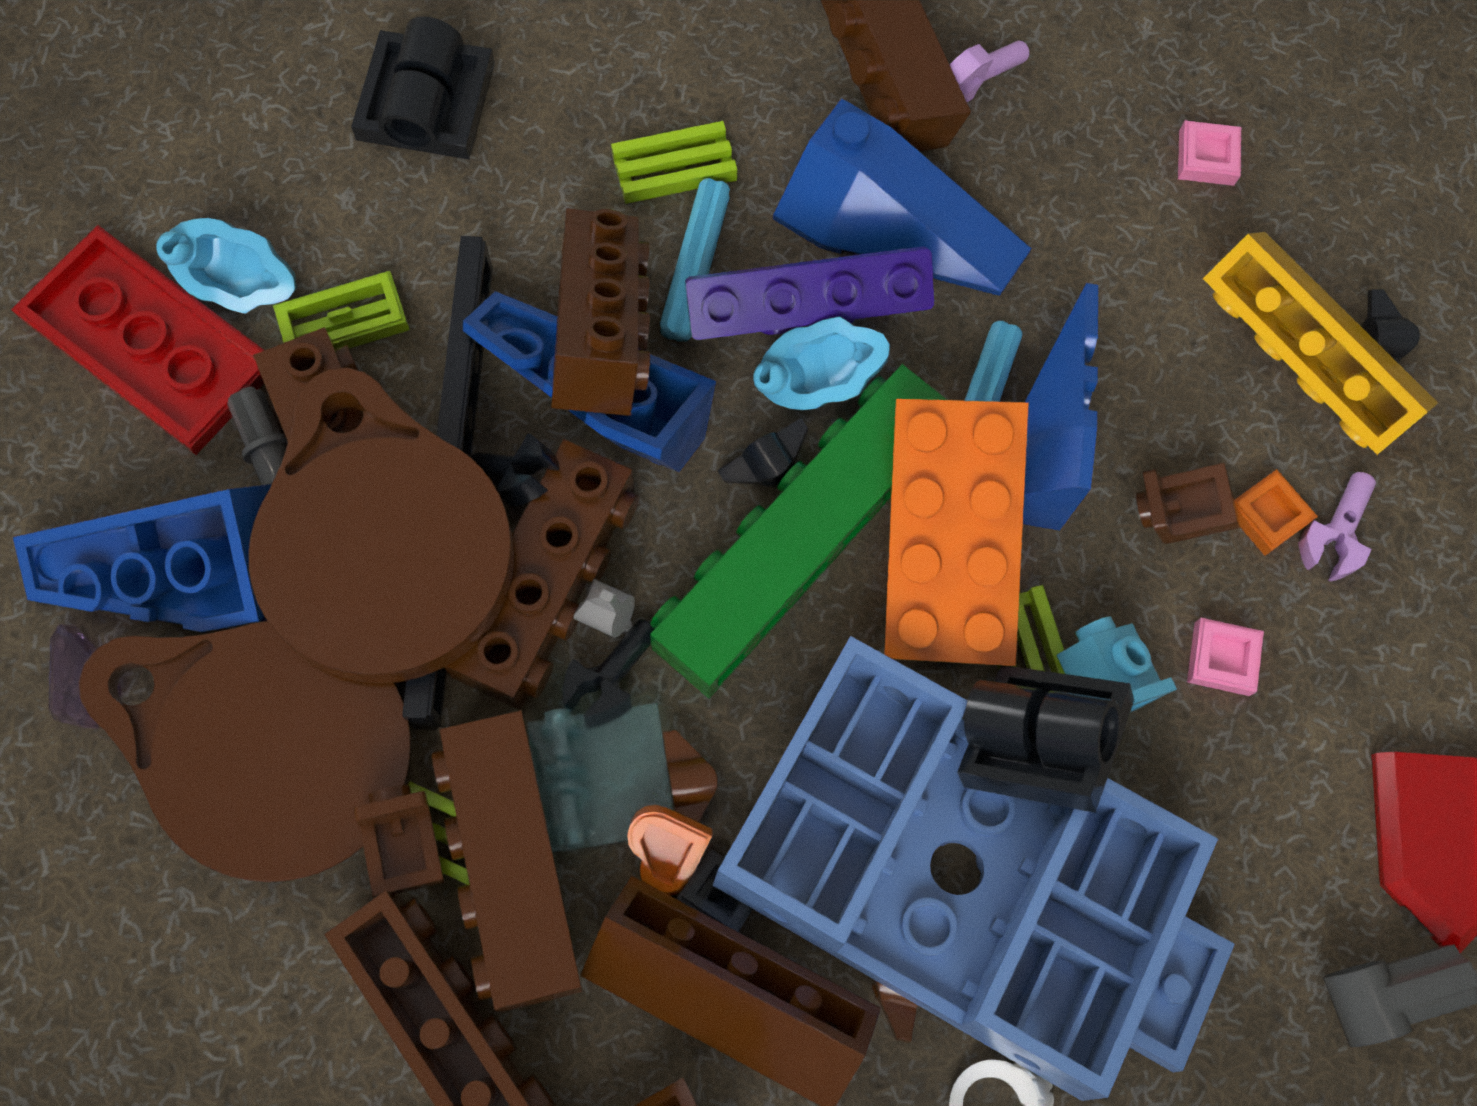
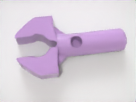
(977, 65)
(1340, 529)

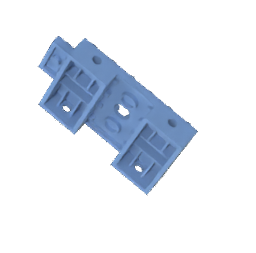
(1076, 913)

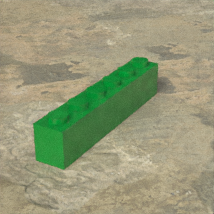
(788, 543)

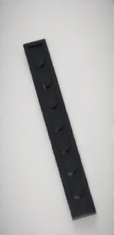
(456, 426)

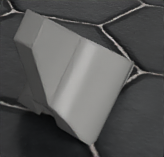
(606, 609)

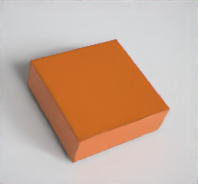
(1272, 512)

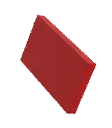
(143, 337)

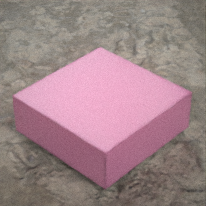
(1209, 153)
(1225, 656)

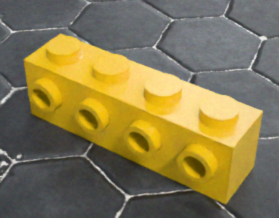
(1318, 341)

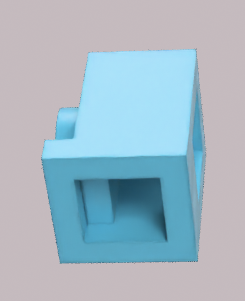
(1117, 656)

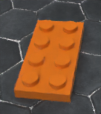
(956, 531)

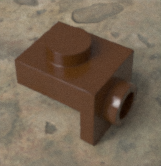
(1188, 503)
(399, 841)

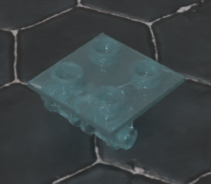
(597, 775)

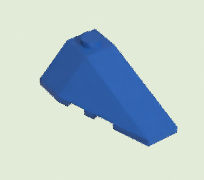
(876, 193)
(664, 420)
(1059, 422)
(154, 563)

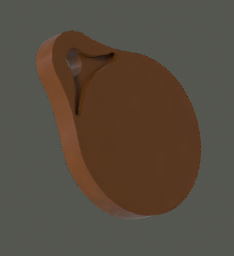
(377, 541)
(250, 747)

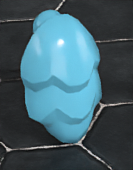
(226, 264)
(821, 364)

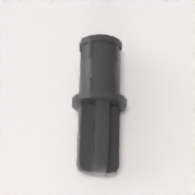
(259, 432)

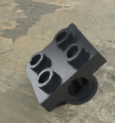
(424, 90)
(1044, 736)

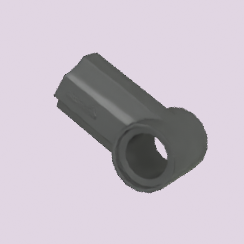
(1384, 999)

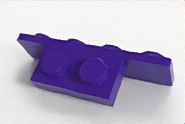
(808, 292)

